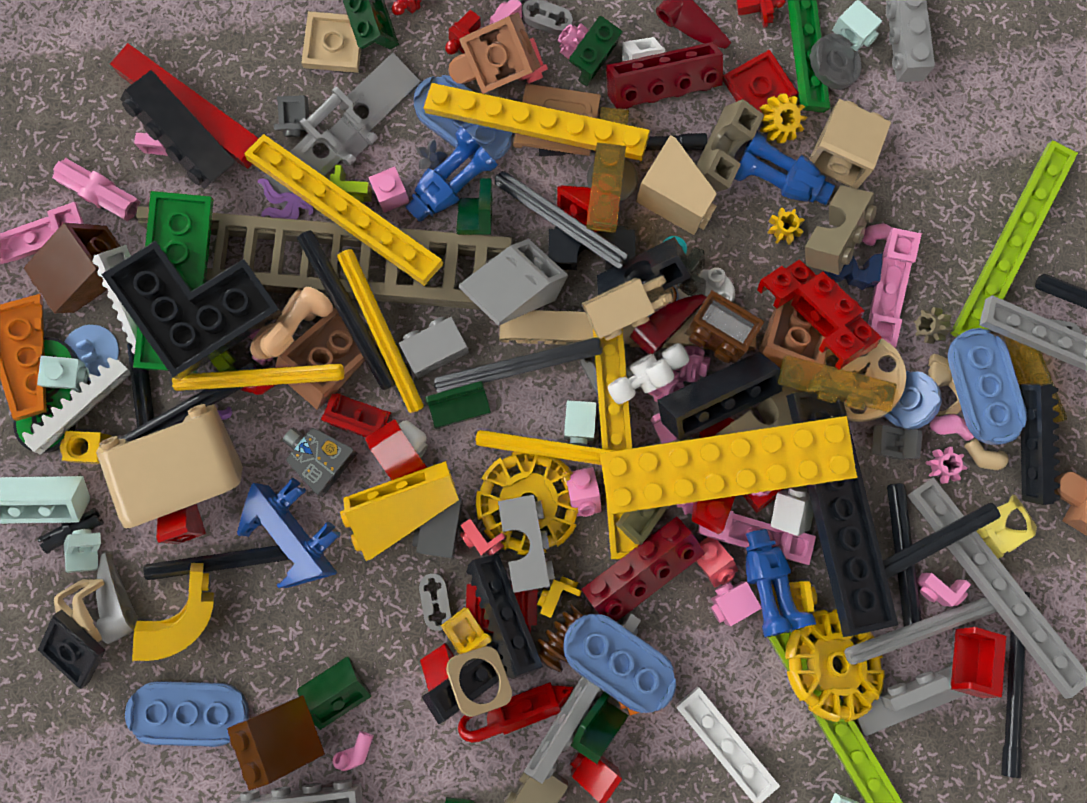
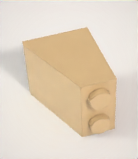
(850, 143)
(677, 189)

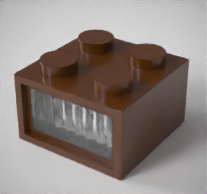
(723, 328)

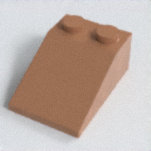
(791, 335)
(323, 345)

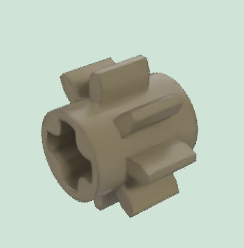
(933, 325)

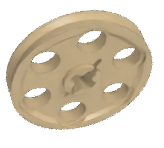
(896, 376)

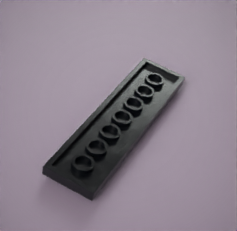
(847, 535)

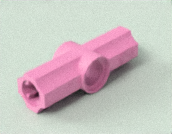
(96, 189)

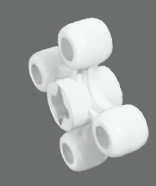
(648, 373)

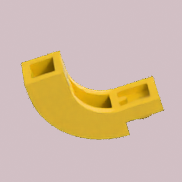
(168, 637)

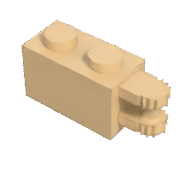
(624, 306)

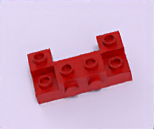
(825, 308)

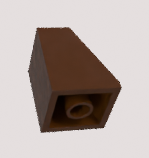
(65, 266)
(275, 742)

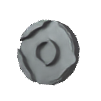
(835, 61)

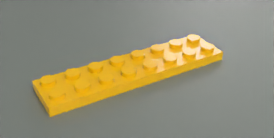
(728, 465)

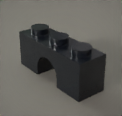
(565, 249)
(662, 260)

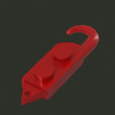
(519, 712)

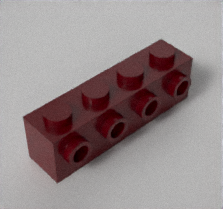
(664, 75)
(644, 570)

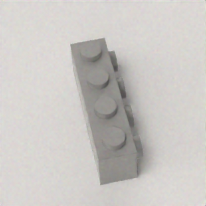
(910, 39)
(341, 792)

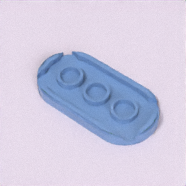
(490, 139)
(987, 386)
(619, 663)
(185, 713)

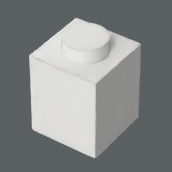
(793, 511)

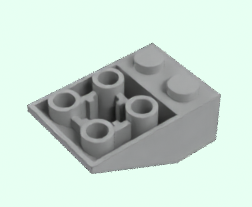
(515, 282)

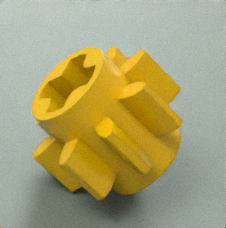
(782, 233)

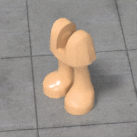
(277, 337)

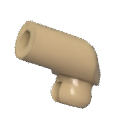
(986, 459)

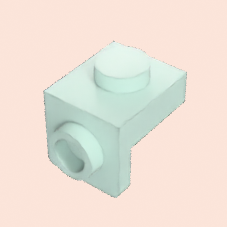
(62, 373)
(81, 551)

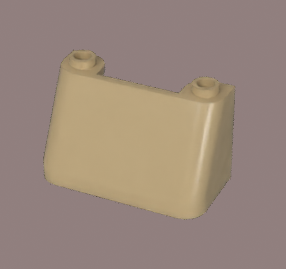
(170, 467)

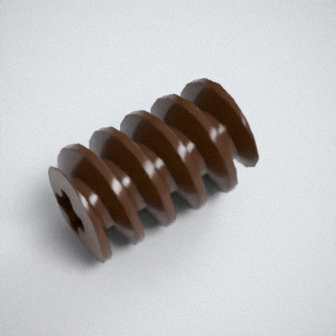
(553, 650)

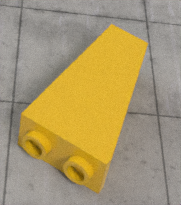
(397, 508)

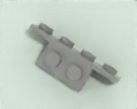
(909, 700)

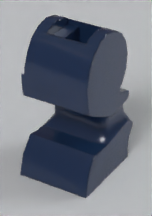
(863, 279)

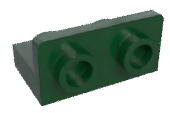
(371, 23)
(595, 49)

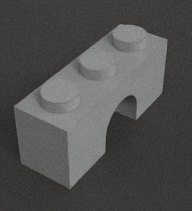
(523, 516)

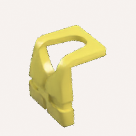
(1003, 539)

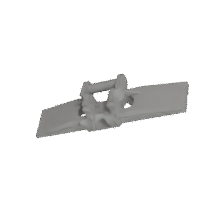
(351, 135)

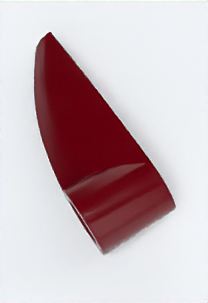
(692, 21)
(665, 323)

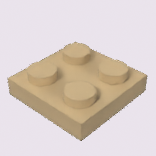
(330, 43)

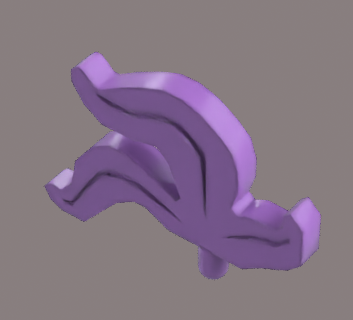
(291, 210)

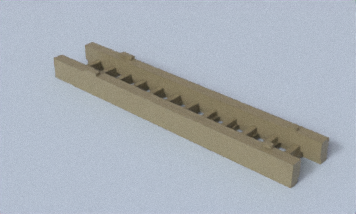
(332, 234)

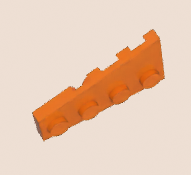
(21, 354)

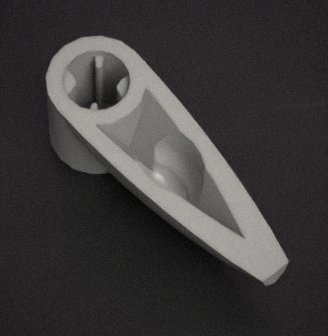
(113, 603)

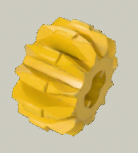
(790, 115)

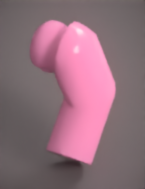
(875, 232)
(951, 424)
(354, 756)

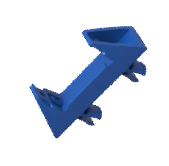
(273, 512)

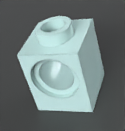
(858, 25)
(580, 422)

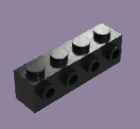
(176, 129)
(719, 395)

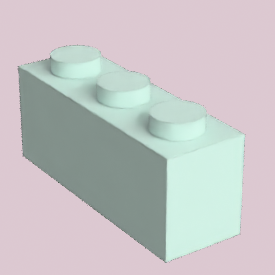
(42, 499)

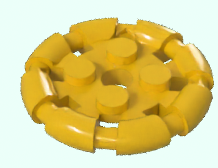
(522, 484)
(825, 678)

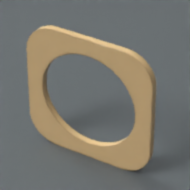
(467, 706)

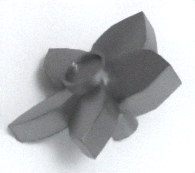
(430, 157)

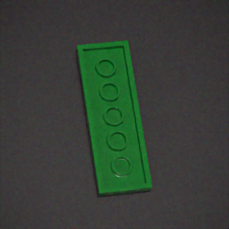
(183, 230)

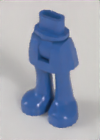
(803, 178)
(435, 192)
(769, 565)

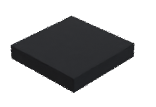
(71, 649)

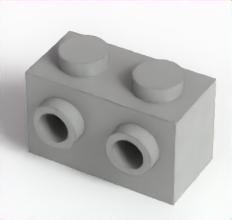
(433, 346)

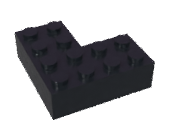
(186, 324)

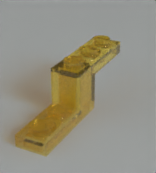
(607, 178)

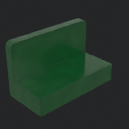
(475, 214)
(458, 405)
(334, 693)
(599, 729)

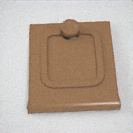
(558, 99)

